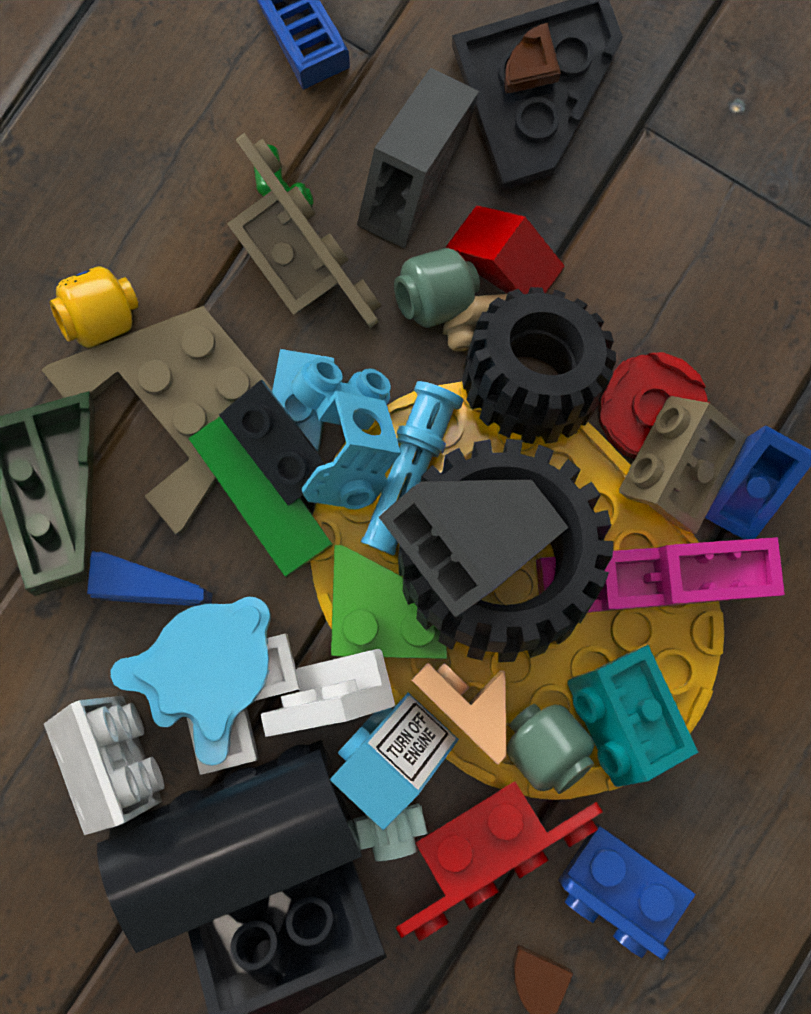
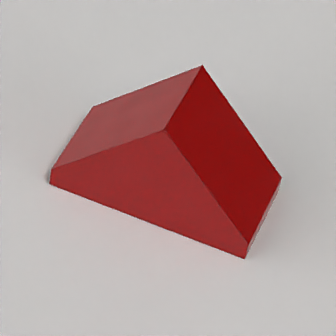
(506, 250)

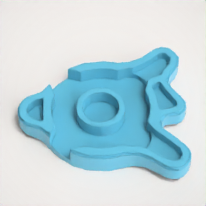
(205, 669)

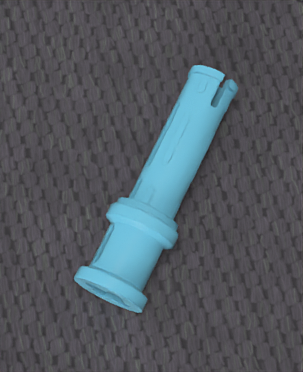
(420, 434)

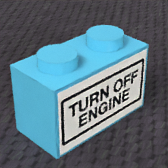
(392, 759)

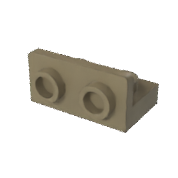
(684, 462)

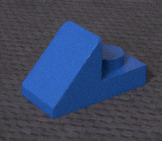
(759, 482)

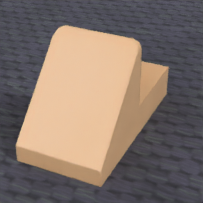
(481, 718)

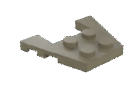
(186, 378)

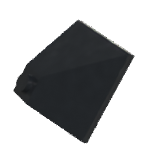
(288, 947)

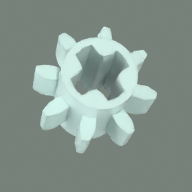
(396, 839)

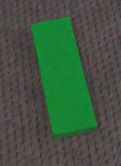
(284, 530)

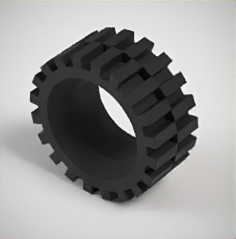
(578, 552)

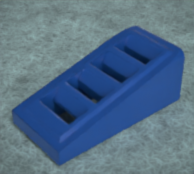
(318, 64)
(126, 581)

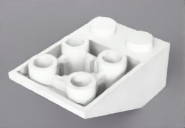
(104, 761)

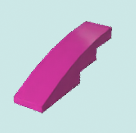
(684, 574)

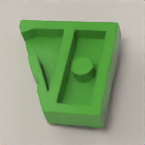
(374, 613)

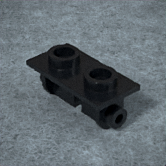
(273, 440)

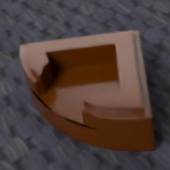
(532, 62)
(540, 981)

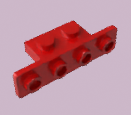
(485, 845)

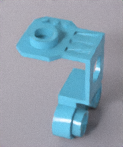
(361, 465)

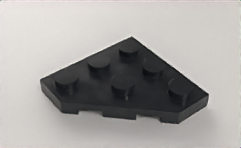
(534, 126)

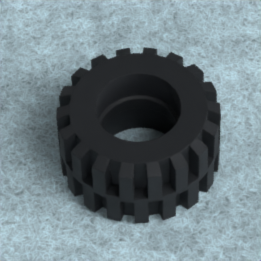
(547, 330)

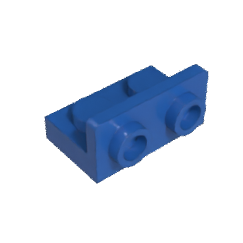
(626, 891)

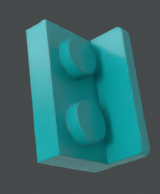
(632, 718)

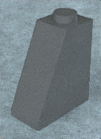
(415, 156)
(471, 533)

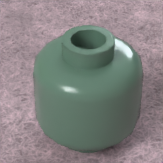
(436, 287)
(550, 747)

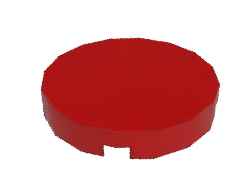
(638, 395)

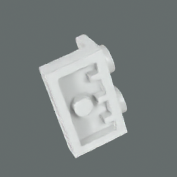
(333, 694)

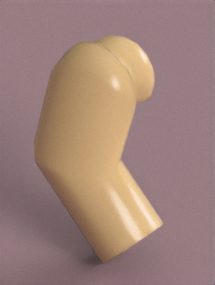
(462, 327)

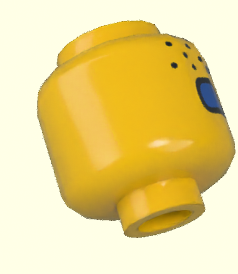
(93, 307)

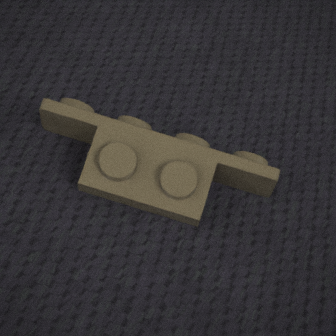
(288, 247)

